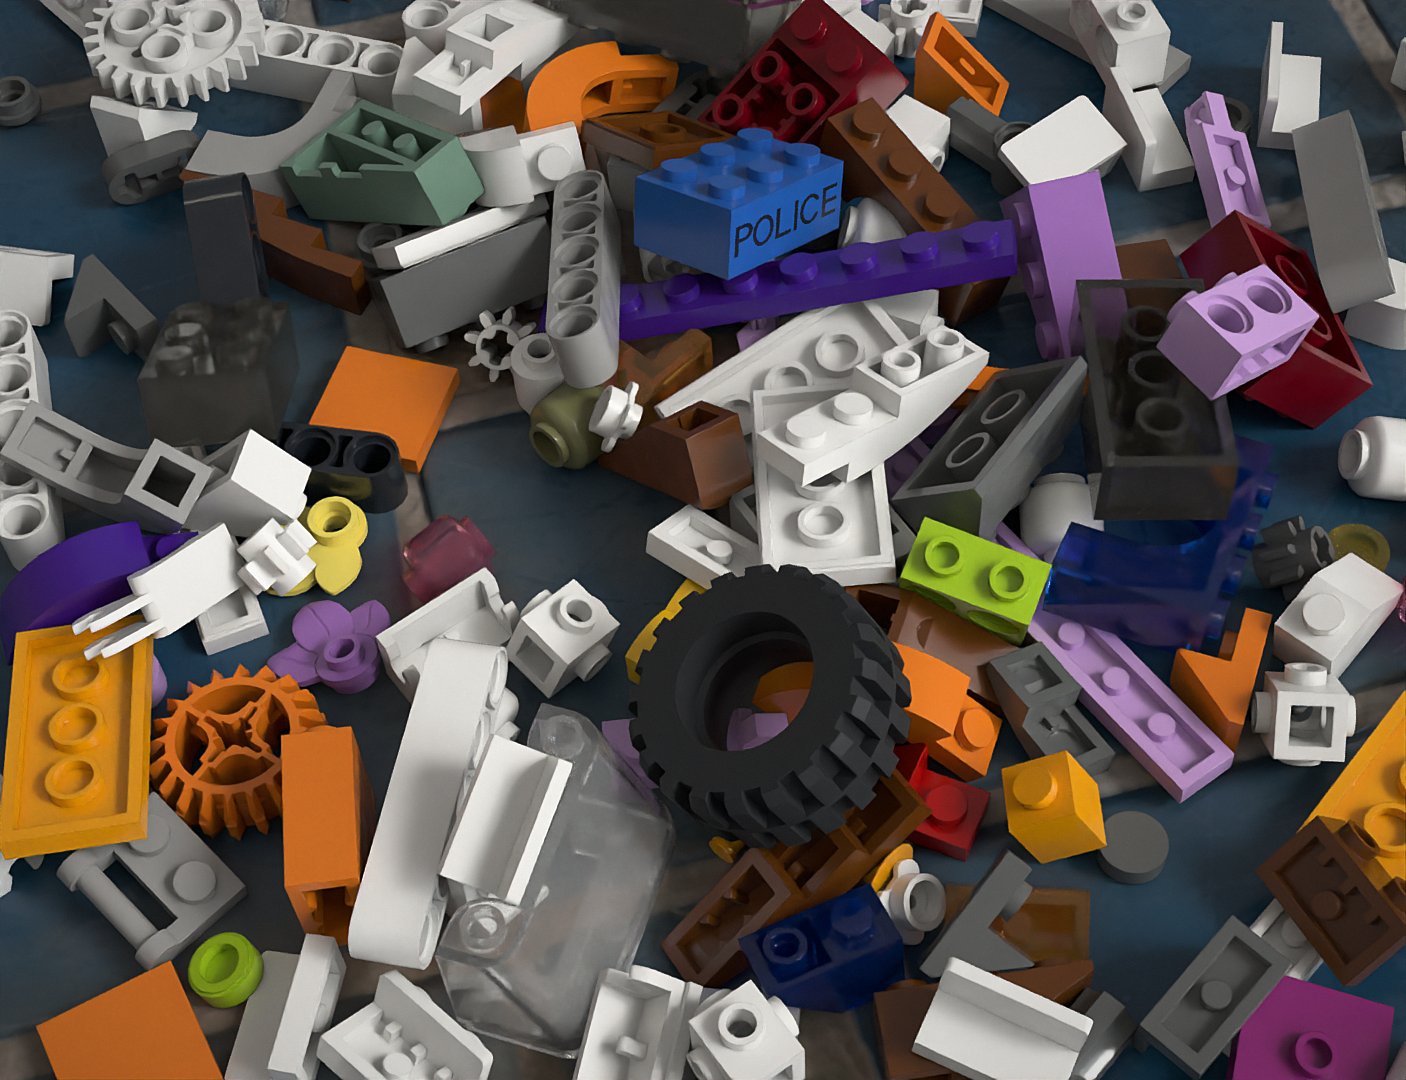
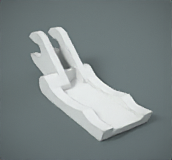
(169, 592)

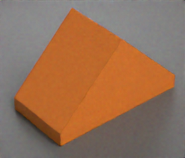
(953, 68)

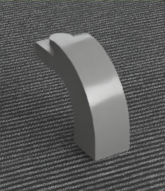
(261, 156)
(104, 476)

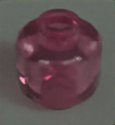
(445, 556)

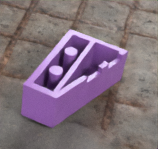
(1060, 239)

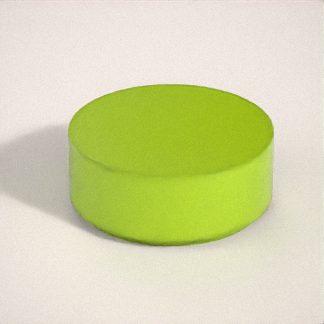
(225, 970)

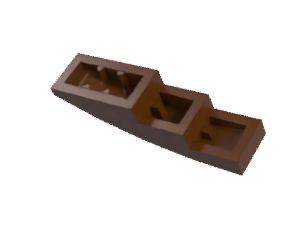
(300, 258)
(789, 880)

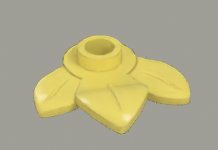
(334, 552)

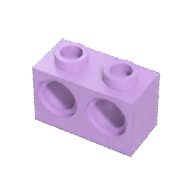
(1235, 330)

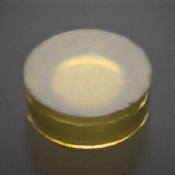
(1362, 542)

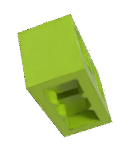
(975, 579)

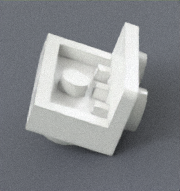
(403, 1039)

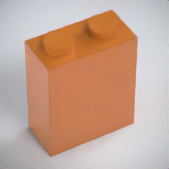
(325, 826)

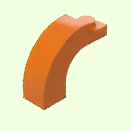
(596, 83)
(941, 713)

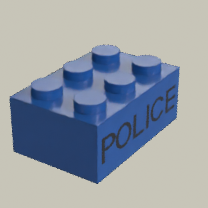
(737, 203)

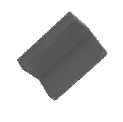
(1212, 998)

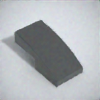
(1041, 707)

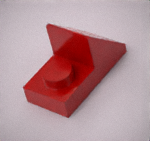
(955, 805)

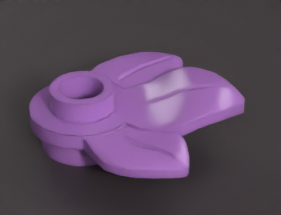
(334, 646)

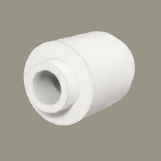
(534, 370)

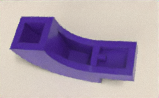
(79, 578)

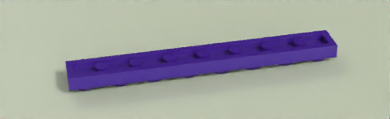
(818, 280)

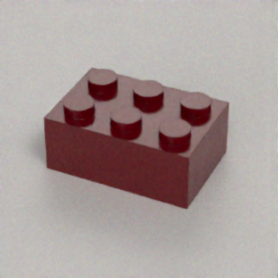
(1325, 367)

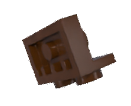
(1339, 896)

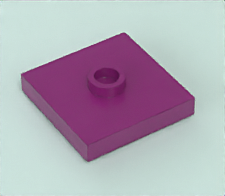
(1312, 1035)

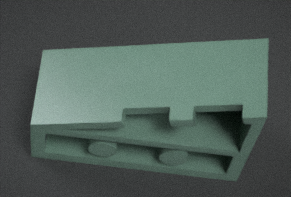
(383, 171)

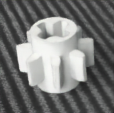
(907, 22)
(488, 351)
(276, 557)

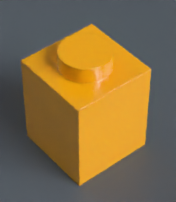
(1053, 807)

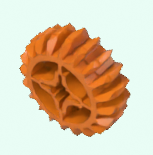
(239, 728)

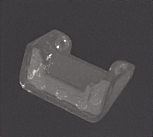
(536, 965)

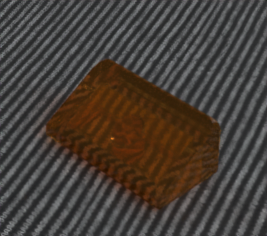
(1047, 925)

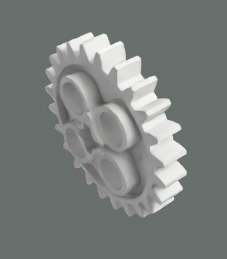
(173, 46)

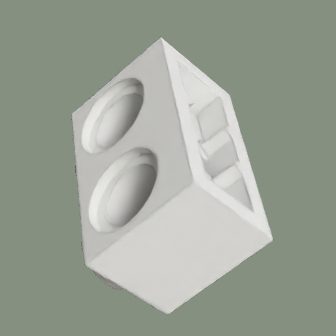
(1124, 36)

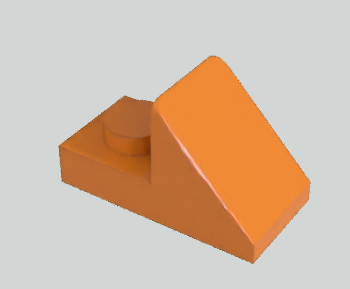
(1222, 686)

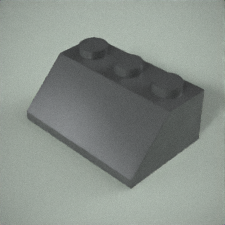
(459, 285)
(996, 448)

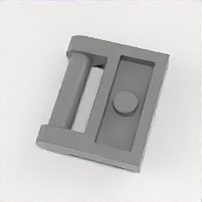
(173, 869)

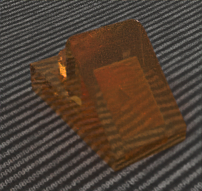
(672, 370)

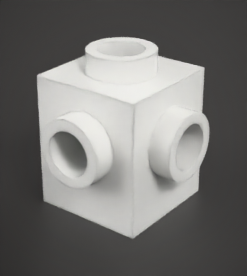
(562, 638)
(1318, 731)
(745, 1038)

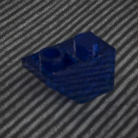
(828, 954)

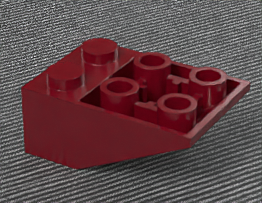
(805, 76)

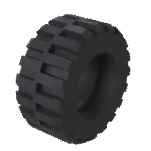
(828, 751)

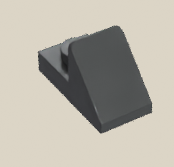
(107, 311)
(969, 932)

